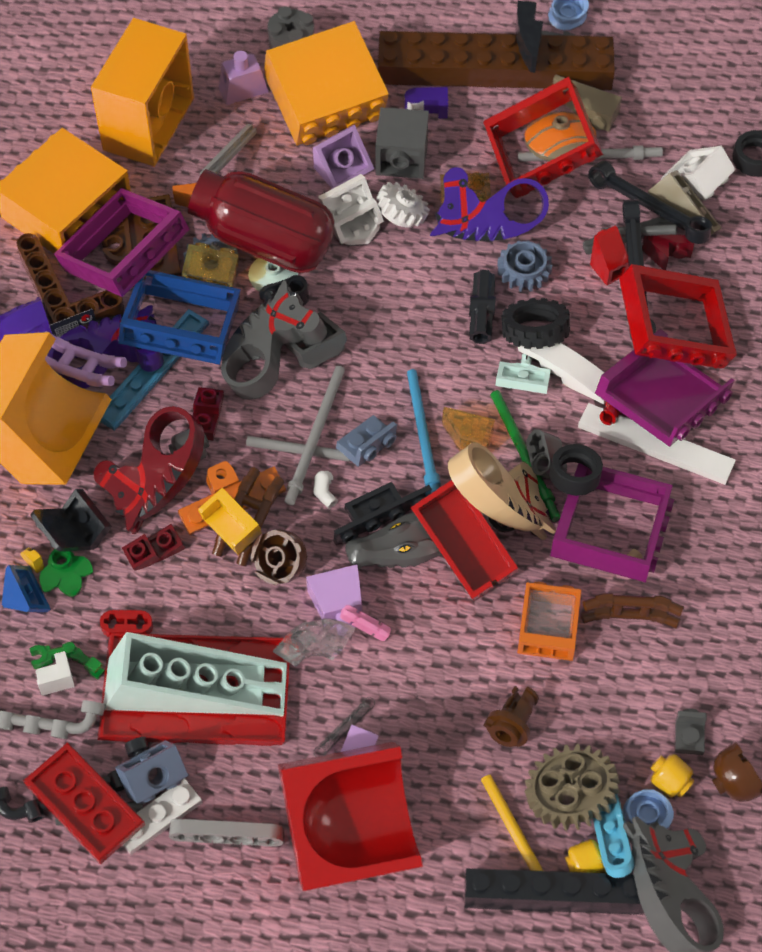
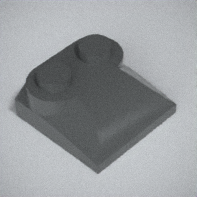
(310, 355)

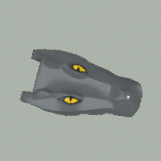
(399, 543)

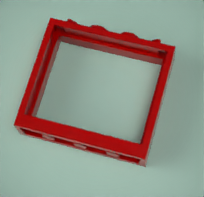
(529, 110)
(640, 279)

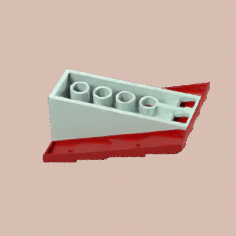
(223, 684)

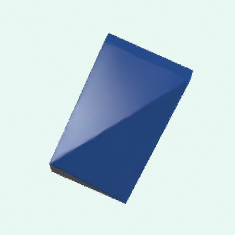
(23, 591)

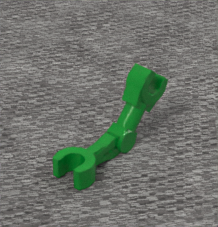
(91, 665)

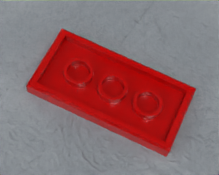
(84, 803)

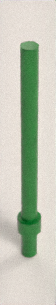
(545, 493)

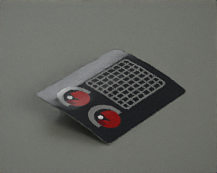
(63, 326)

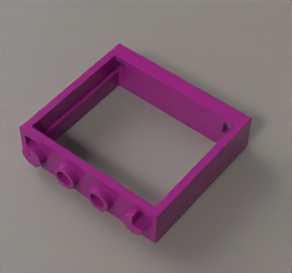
(140, 260)
(603, 559)

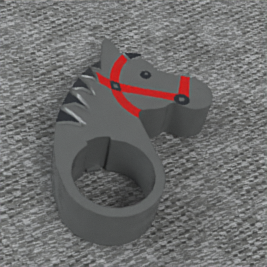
(263, 334)
(666, 889)

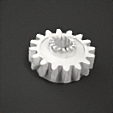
(402, 205)

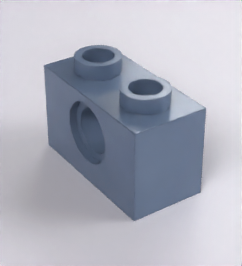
(135, 772)

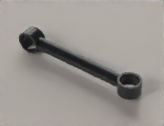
(631, 221)
(696, 228)

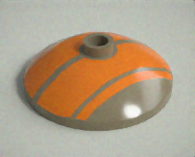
(554, 134)

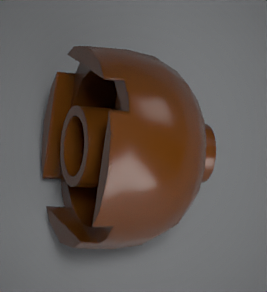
(279, 556)
(736, 775)

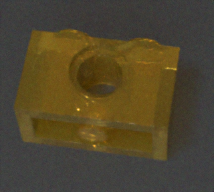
(200, 253)

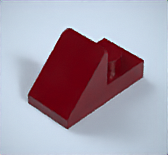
(662, 246)

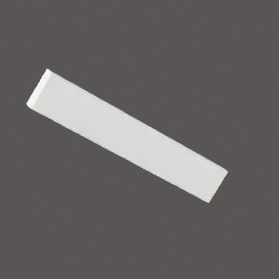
(681, 453)

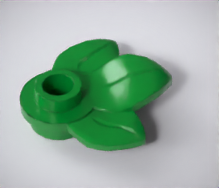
(67, 575)

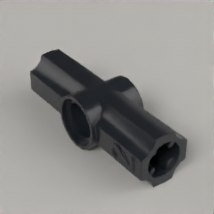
(482, 307)

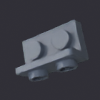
(367, 440)

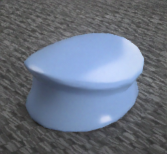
(568, 13)
(649, 807)

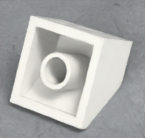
(704, 170)

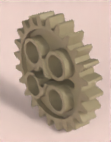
(572, 787)

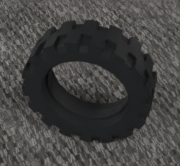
(535, 336)

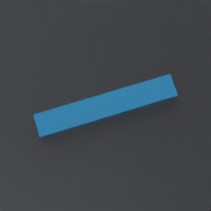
(141, 382)

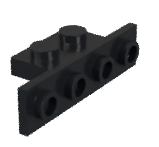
(375, 508)

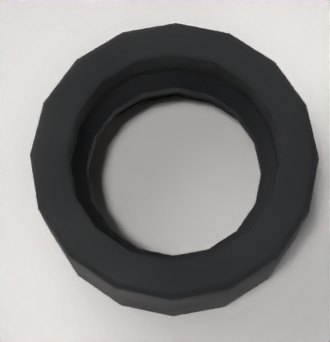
(741, 161)
(578, 454)

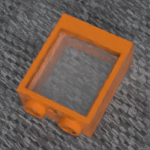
(549, 621)

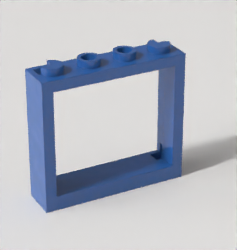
(174, 340)

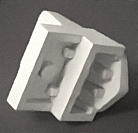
(354, 211)

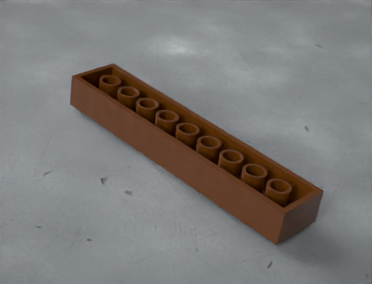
(492, 60)

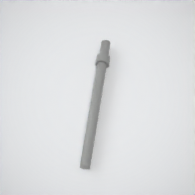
(636, 152)

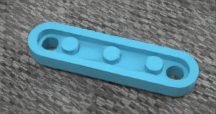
(614, 842)

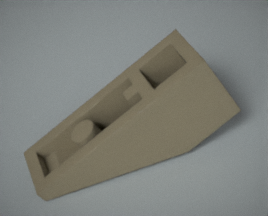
(600, 105)
(679, 195)

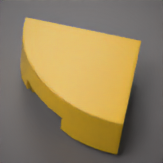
(33, 559)

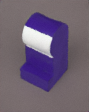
(428, 99)

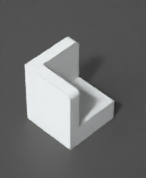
(56, 676)

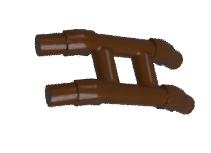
(261, 506)
(651, 608)

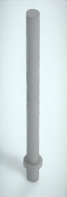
(295, 485)

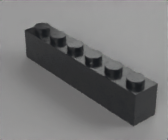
(551, 891)

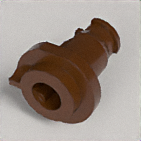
(509, 724)

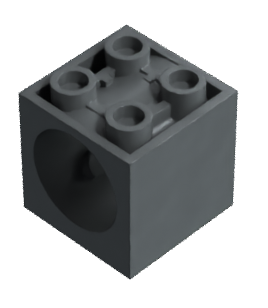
(402, 142)

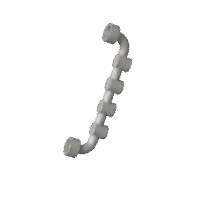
(58, 728)

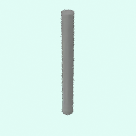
(296, 448)

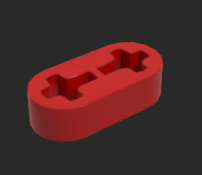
(126, 622)

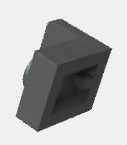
(690, 732)

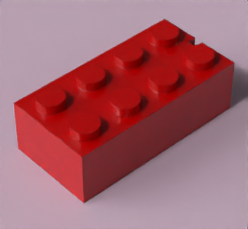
(465, 540)

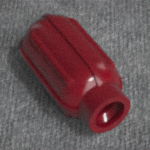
(263, 219)

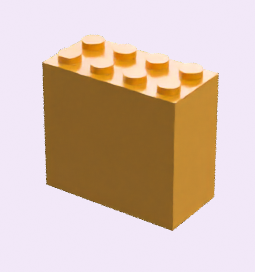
(325, 83)
(59, 189)

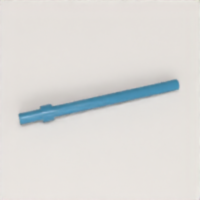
(431, 477)

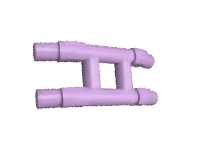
(86, 373)

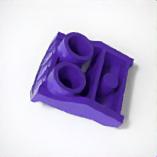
(25, 319)

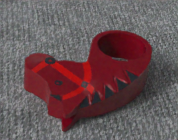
(159, 477)

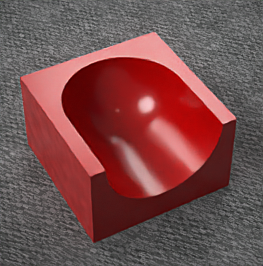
(348, 816)

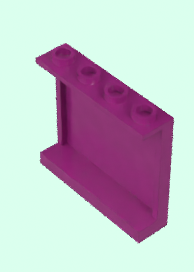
(662, 394)

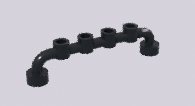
(35, 808)

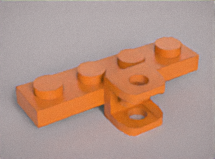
(190, 515)

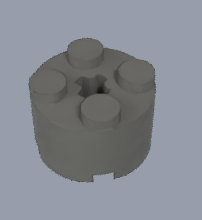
(289, 26)

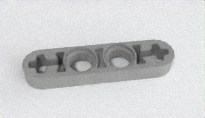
(226, 832)

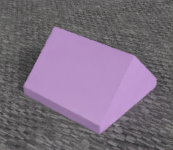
(341, 157)

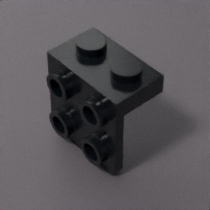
(75, 525)

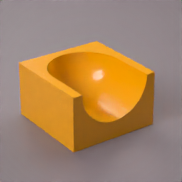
(143, 91)
(41, 413)

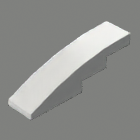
(569, 365)

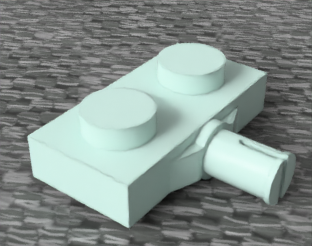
(523, 376)

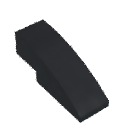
(528, 33)

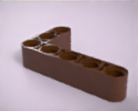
(50, 290)

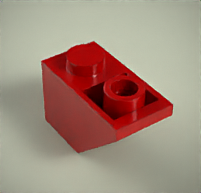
(609, 255)

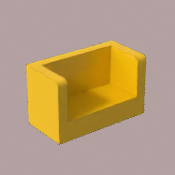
(230, 521)

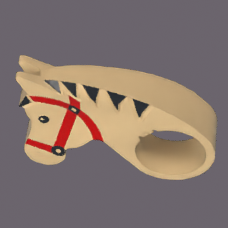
(499, 494)

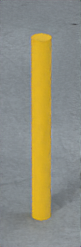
(511, 824)

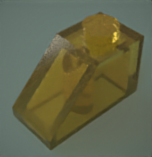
(467, 428)

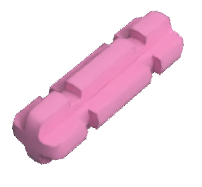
(365, 623)

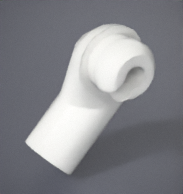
(321, 489)

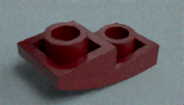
(207, 409)
(150, 550)

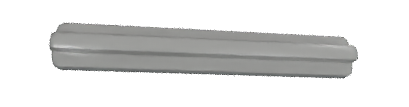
(231, 149)

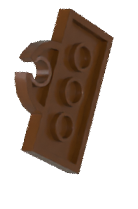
(132, 232)

